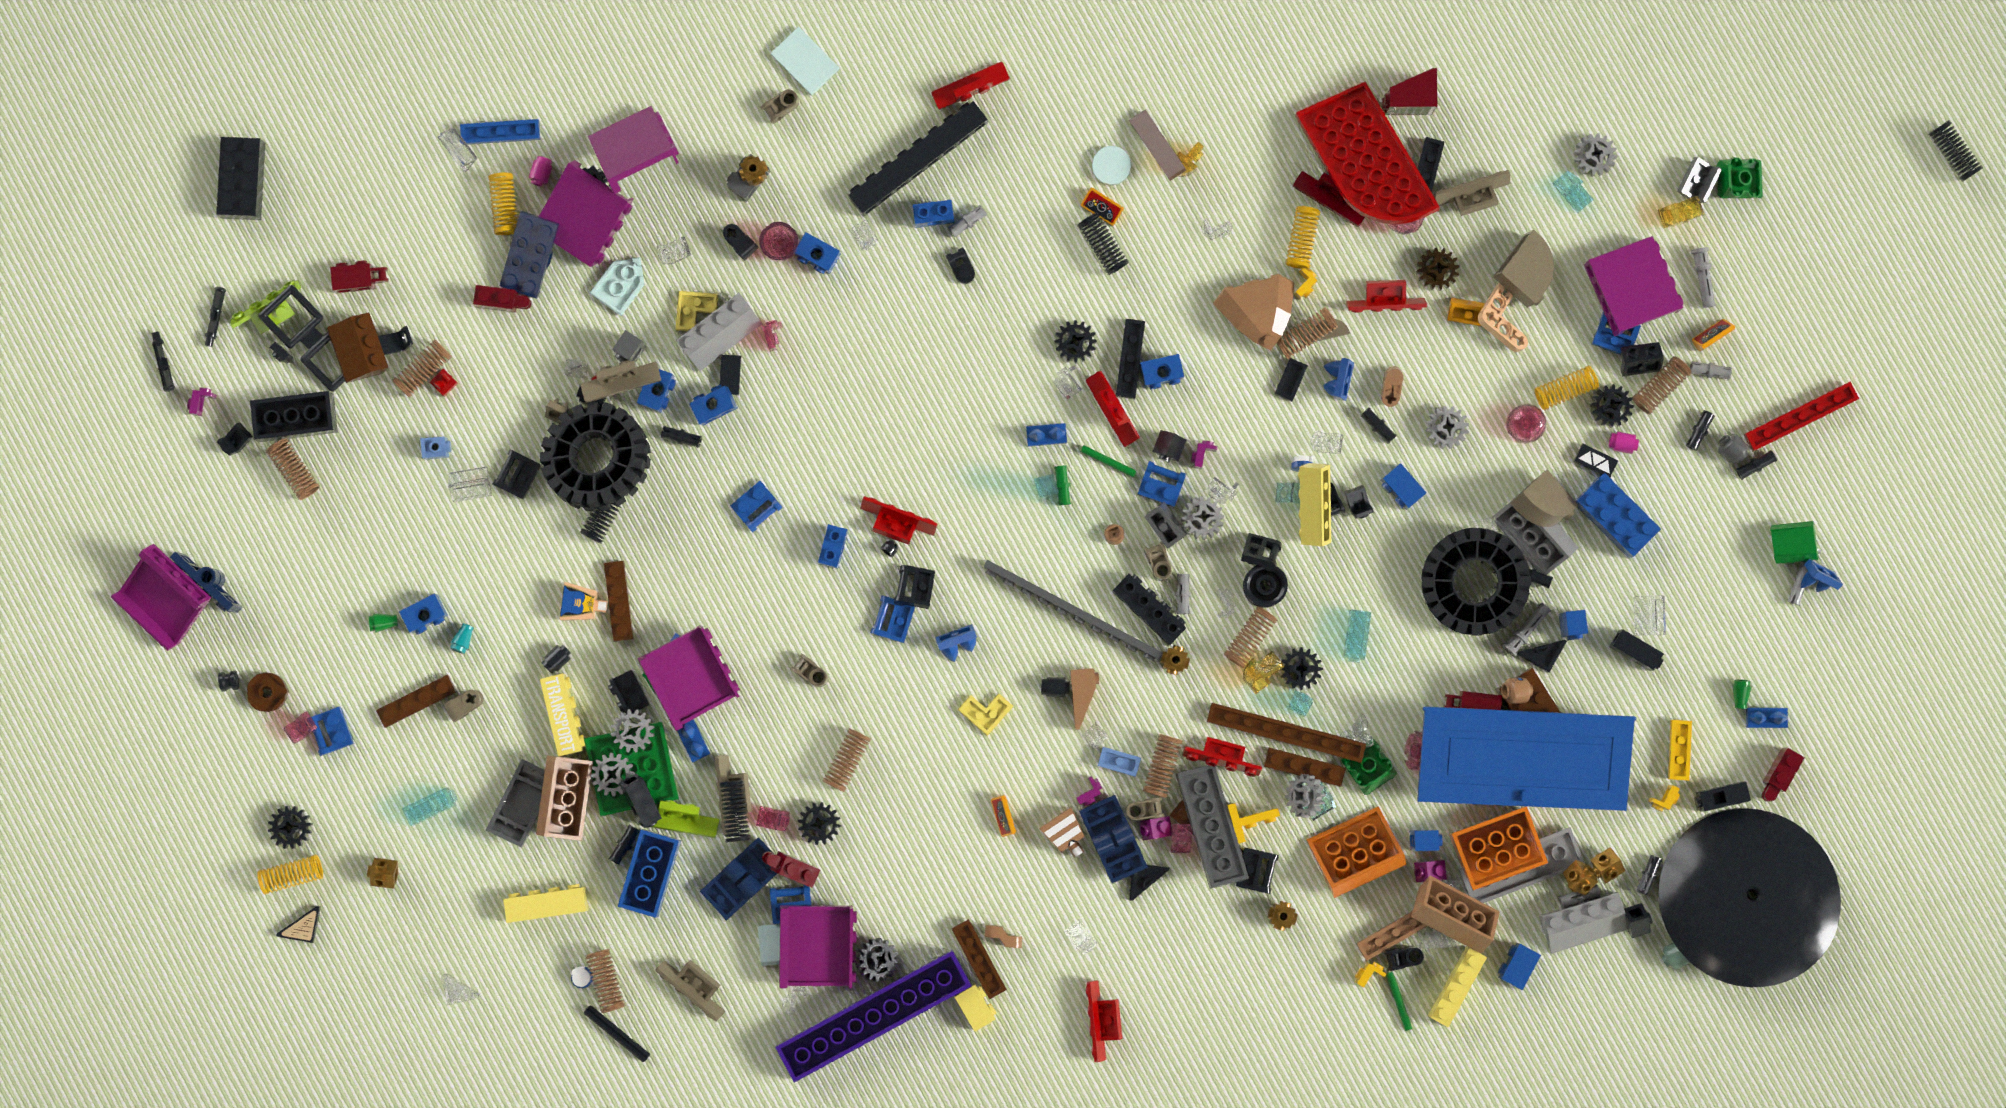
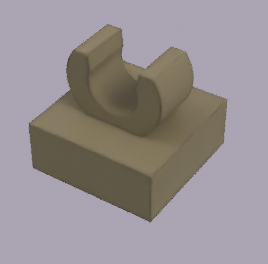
(554, 410)

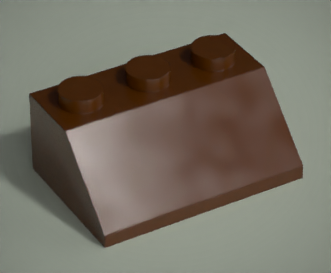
(357, 348)

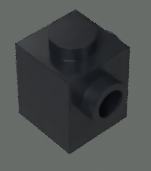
(1169, 446)
(1637, 920)

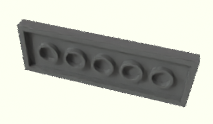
(1212, 826)

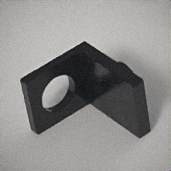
(396, 341)

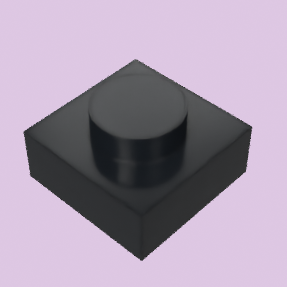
(280, 353)

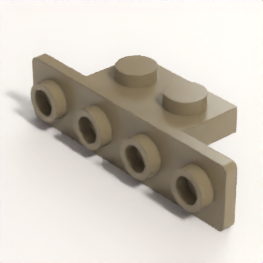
(1474, 194)
(620, 379)
(723, 775)
(694, 985)

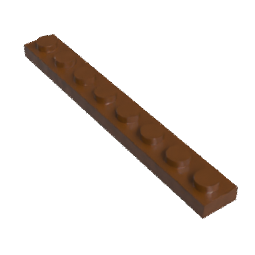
(1286, 732)

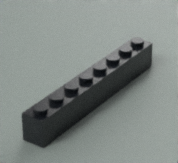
(918, 158)

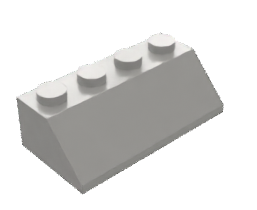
(719, 331)
(1540, 545)
(1583, 922)

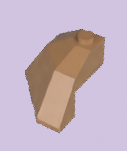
(1259, 308)

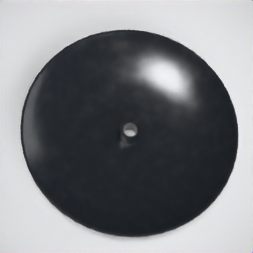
(1739, 938)

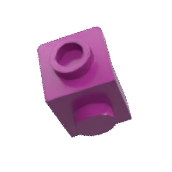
(196, 402)
(1198, 455)
(1088, 797)
(1155, 828)
(1430, 868)

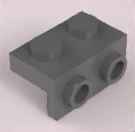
(1699, 180)

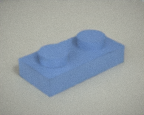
(1119, 761)

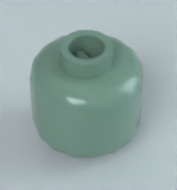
(1673, 957)

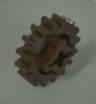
(1438, 277)

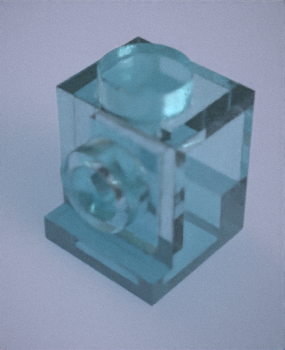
(1300, 703)

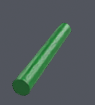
(1108, 461)
(1399, 1001)

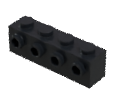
(1149, 609)

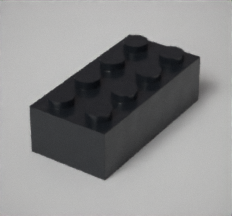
(240, 178)
(293, 416)

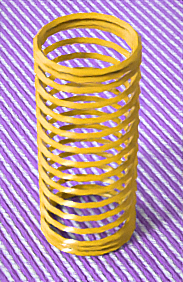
(1307, 212)
(508, 228)
(1544, 403)
(267, 881)

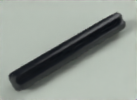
(616, 1033)

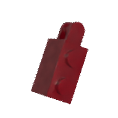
(356, 277)
(500, 299)
(1474, 700)
(1781, 773)
(792, 868)

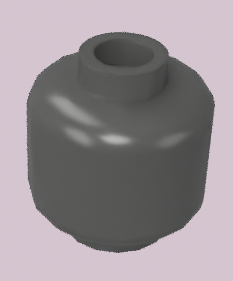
(1733, 448)

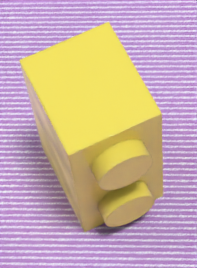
(975, 1007)

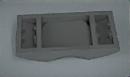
(519, 805)

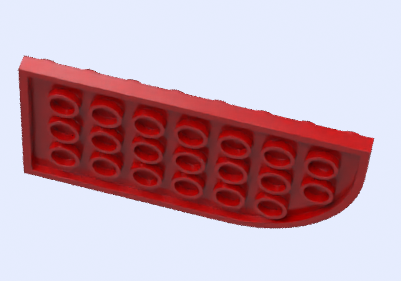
(1366, 157)

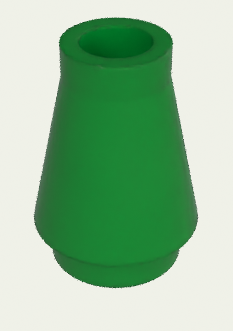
(381, 622)
(1741, 692)

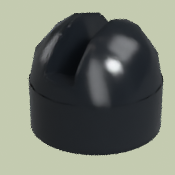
(889, 548)

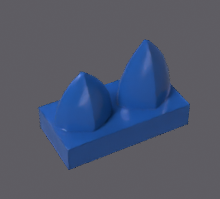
(1343, 371)
(1046, 435)
(1825, 577)
(948, 642)
(1767, 718)
(693, 741)

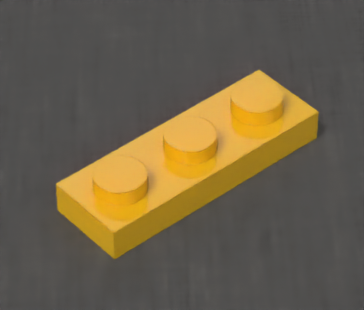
(1680, 750)

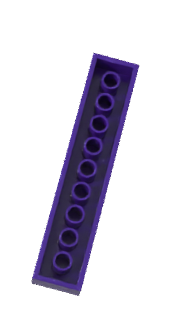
(873, 1016)

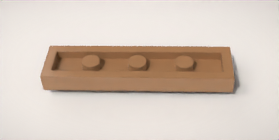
(1389, 936)

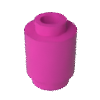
(540, 171)
(1623, 442)

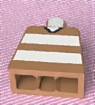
(1064, 832)

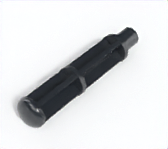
(215, 315)
(163, 365)

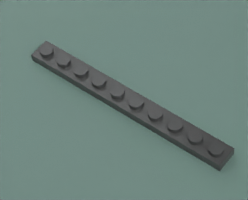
(1079, 615)

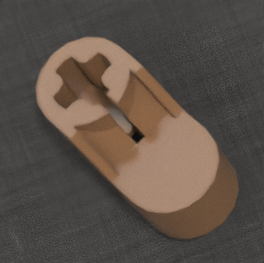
(1389, 395)
(1008, 940)

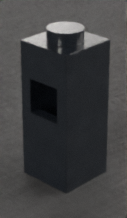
(1637, 650)
(1722, 796)
(640, 801)

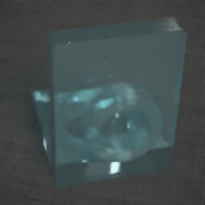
(1292, 493)
(1329, 803)

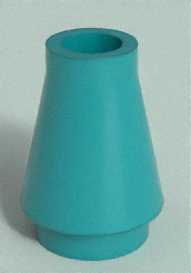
(461, 640)

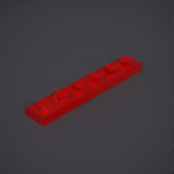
(1801, 416)

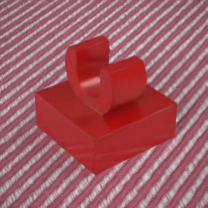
(443, 382)

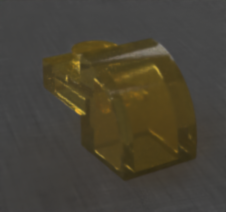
(1194, 155)
(1681, 212)
(1257, 673)

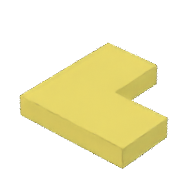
(692, 303)
(985, 718)

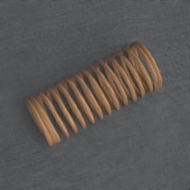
(1330, 321)
(440, 350)
(1637, 398)
(303, 492)
(1229, 654)
(841, 787)
(1149, 789)
(619, 1004)

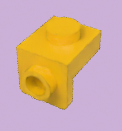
(1306, 288)
(1670, 797)
(1364, 974)

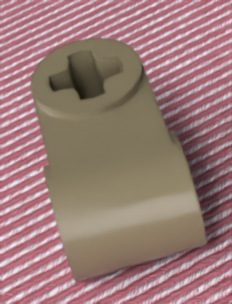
(779, 105)
(1158, 559)
(809, 670)
(461, 706)
(1146, 809)

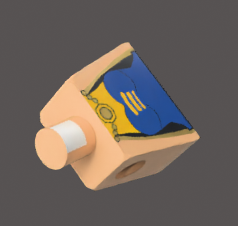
(580, 603)

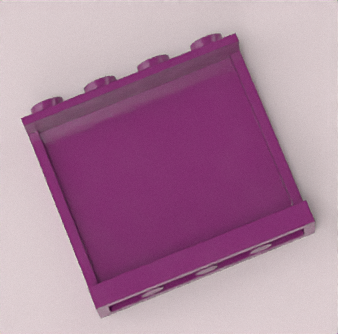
(632, 145)
(585, 213)
(1633, 285)
(161, 597)
(688, 676)
(817, 945)

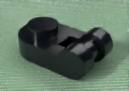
(964, 273)

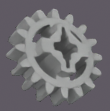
(1593, 146)
(1446, 418)
(1213, 516)
(638, 739)
(606, 768)
(1305, 795)

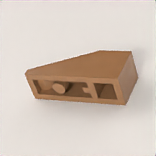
(1083, 687)

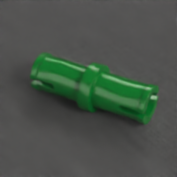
(1062, 485)

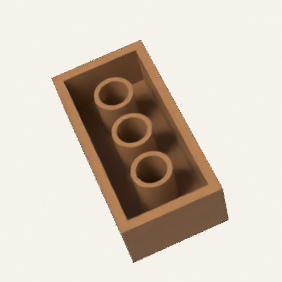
(564, 798)
(1455, 914)

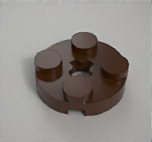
(268, 703)

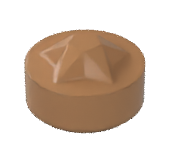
(1114, 534)

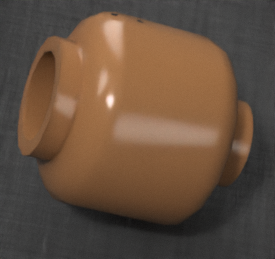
(1517, 690)

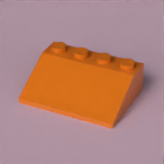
(1498, 848)
(1356, 852)

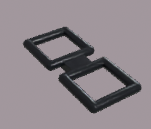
(307, 335)

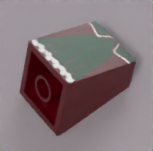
(1413, 95)

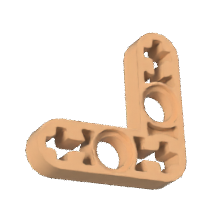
(1495, 315)

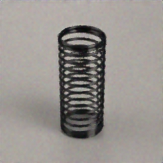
(1969, 173)
(1087, 221)
(594, 536)
(734, 785)

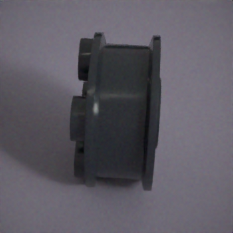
(1263, 598)

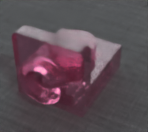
(771, 338)
(300, 728)
(773, 818)
(1181, 838)

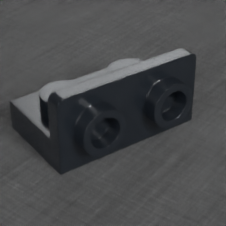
(1641, 359)
(628, 692)

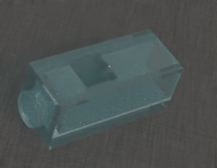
(1046, 487)
(1357, 635)
(430, 806)

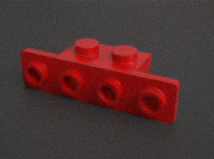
(970, 85)
(1386, 295)
(1112, 408)
(896, 522)
(1223, 754)
(1104, 1020)

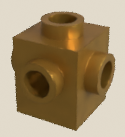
(756, 177)
(1171, 667)
(1607, 865)
(383, 873)
(1580, 877)
(1274, 915)

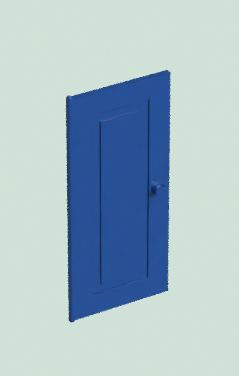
(1525, 758)

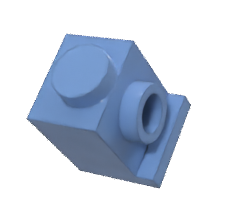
(442, 452)

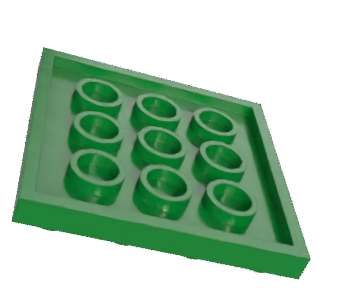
(651, 764)

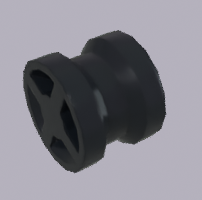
(228, 681)

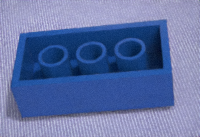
(1617, 515)
(649, 873)

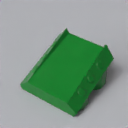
(1740, 178)
(1794, 542)
(1372, 771)

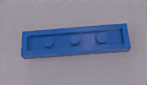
(500, 131)

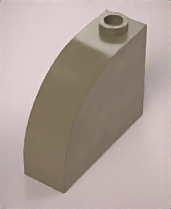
(1527, 269)
(1544, 501)

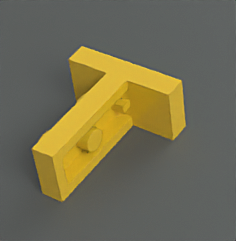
(1249, 821)

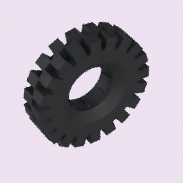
(617, 478)
(1469, 617)

